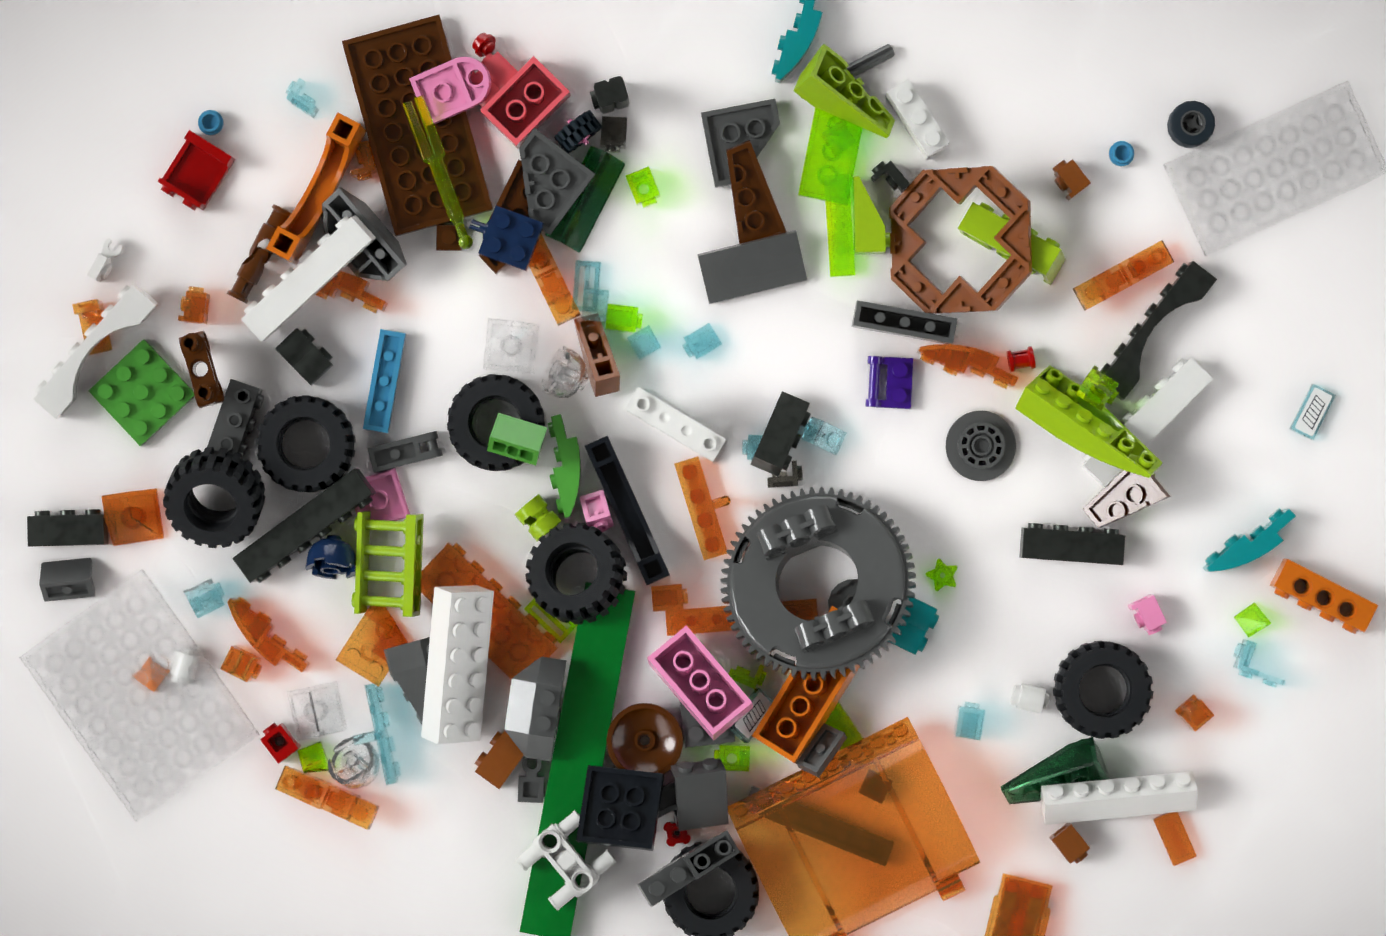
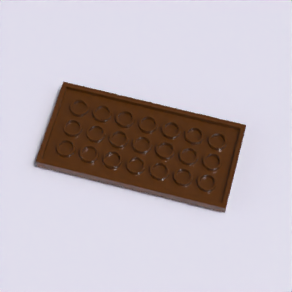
(381, 75)

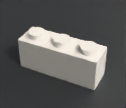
(917, 119)

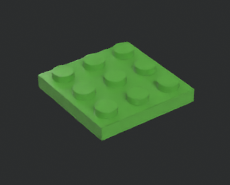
(142, 392)

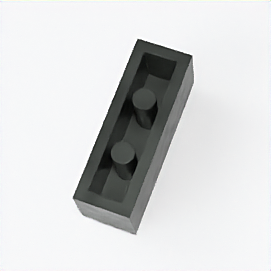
(781, 434)
(67, 528)

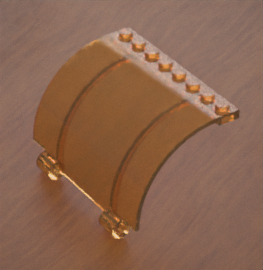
(856, 837)

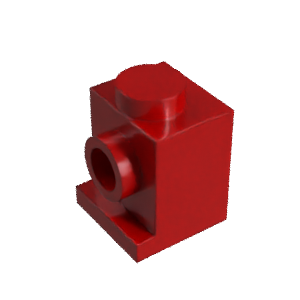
(279, 752)

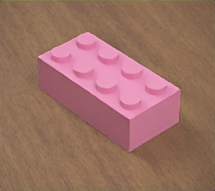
(700, 683)

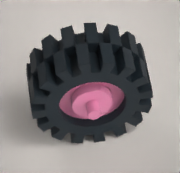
(578, 131)

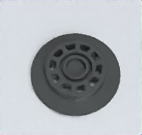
(980, 445)

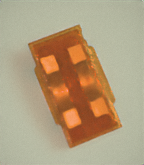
(1019, 908)

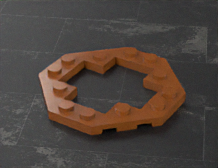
(1013, 237)

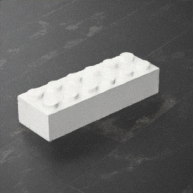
(457, 664)

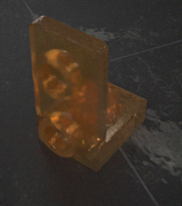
(89, 313)

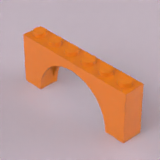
(295, 233)

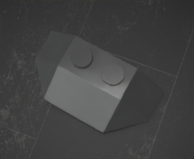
(384, 255)
(535, 707)

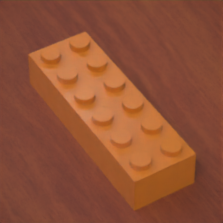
(801, 711)

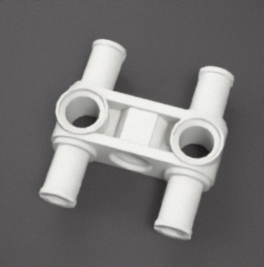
(566, 860)

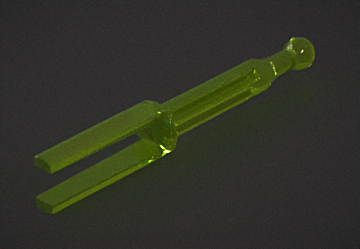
(437, 164)

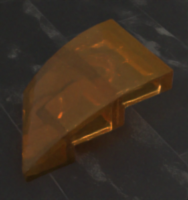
(366, 645)

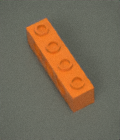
(1361, 608)

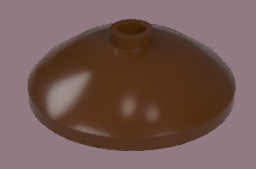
(648, 720)

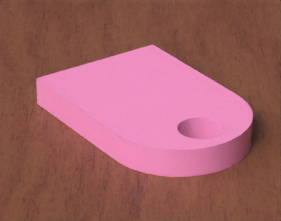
(450, 89)

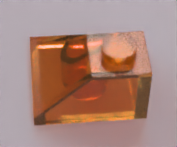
(133, 516)

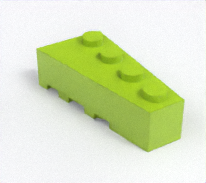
(983, 225)

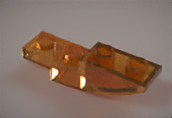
(1123, 275)
(552, 284)
(352, 288)
(957, 358)
(257, 631)
(327, 797)

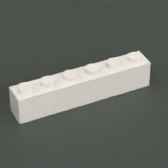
(308, 278)
(1155, 411)
(1119, 797)

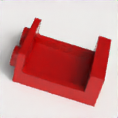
(196, 171)

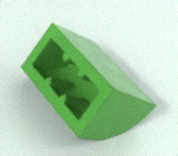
(516, 439)

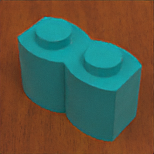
(921, 619)

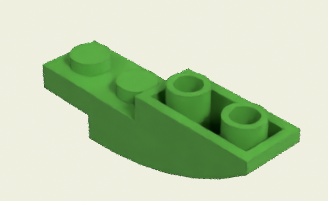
(568, 475)

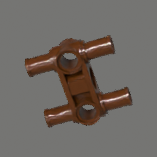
(196, 350)

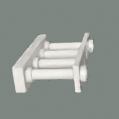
(675, 424)

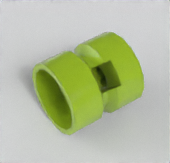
(537, 517)

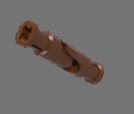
(253, 266)

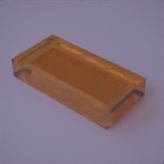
(1174, 837)

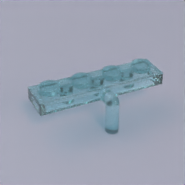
(380, 734)

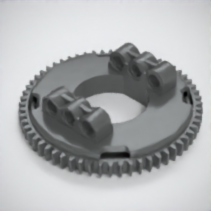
(840, 636)

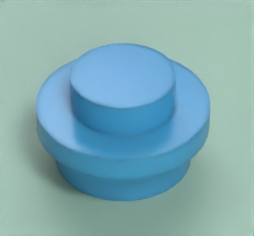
(210, 122)
(1121, 153)

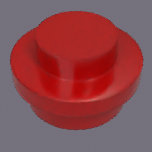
(484, 44)

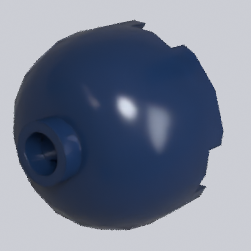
(331, 557)

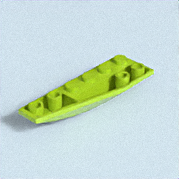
(1098, 433)

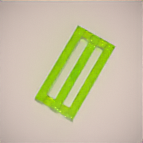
(566, 632)

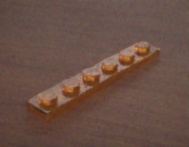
(714, 618)

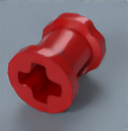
(1021, 359)

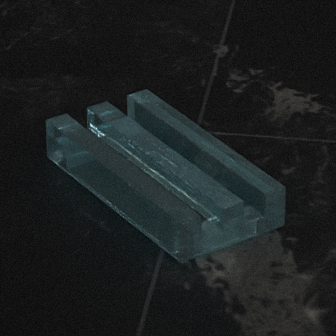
(588, 264)

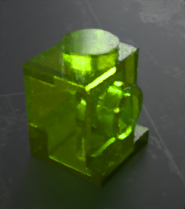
(639, 178)
(1098, 389)
(742, 752)

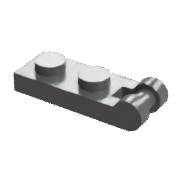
(403, 452)

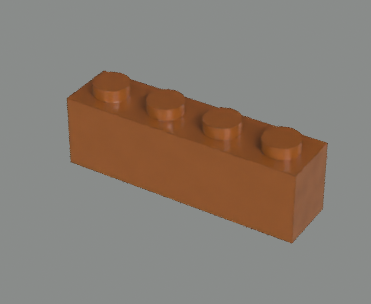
(499, 761)

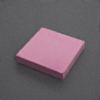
(389, 498)

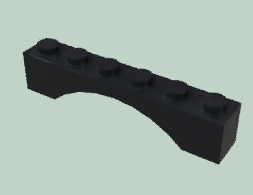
(627, 510)

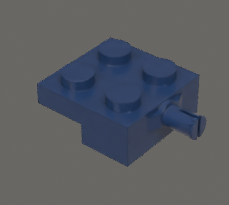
(509, 237)

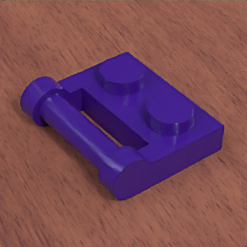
(897, 382)

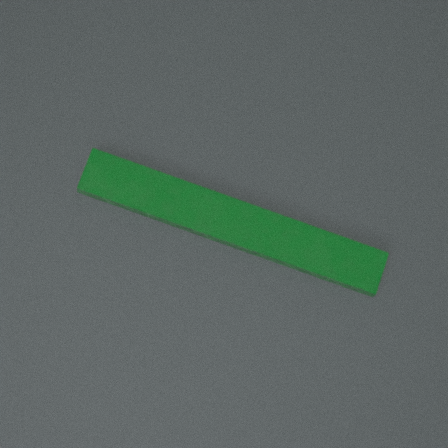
(578, 743)

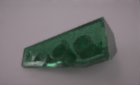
(1071, 764)

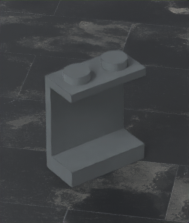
(700, 794)

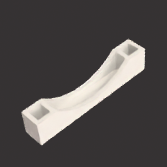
(61, 389)

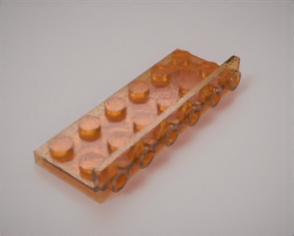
(513, 635)

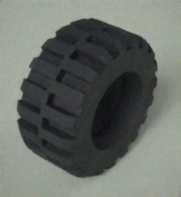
(467, 402)
(271, 438)
(209, 525)
(554, 551)
(1137, 693)
(729, 920)

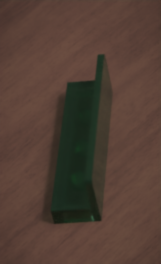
(582, 216)

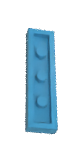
(384, 381)

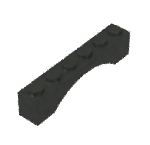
(1189, 287)

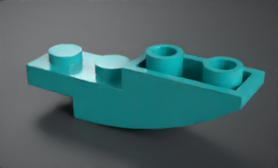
(797, 43)
(1242, 550)

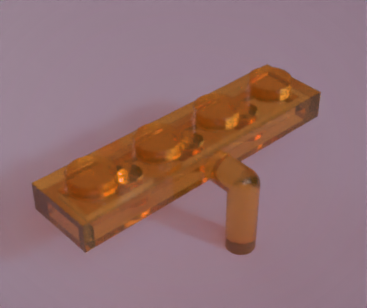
(702, 507)

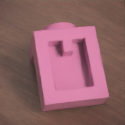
(596, 510)

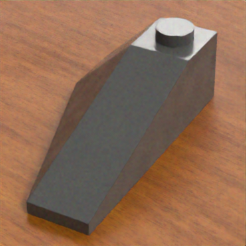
(409, 668)

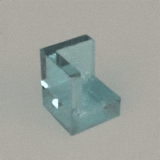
(595, 304)

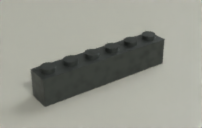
(304, 525)

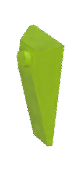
(833, 89)

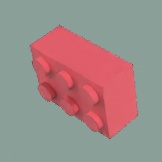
(525, 102)

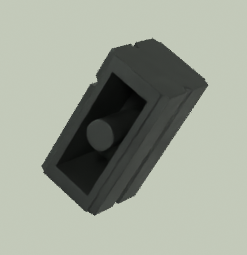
(610, 95)

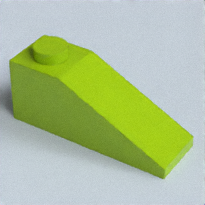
(867, 223)

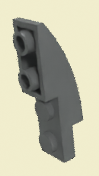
(688, 868)

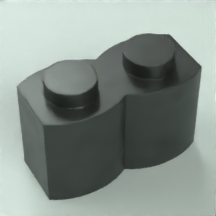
(304, 355)

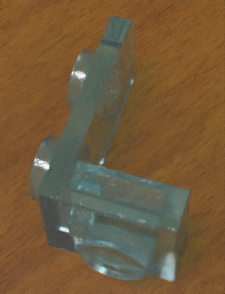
(1243, 654)

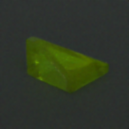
(1252, 620)
(313, 758)

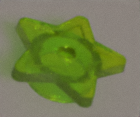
(940, 568)

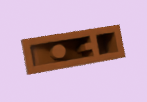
(598, 357)

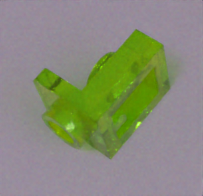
(742, 676)

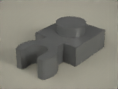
(530, 786)

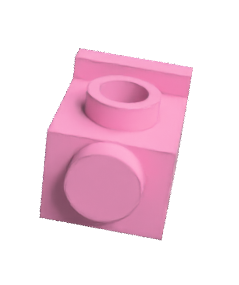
(1148, 614)

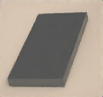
(752, 267)

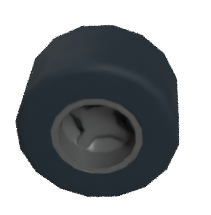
(1198, 120)

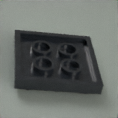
(620, 808)

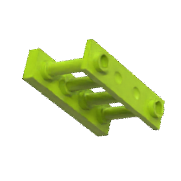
(410, 552)

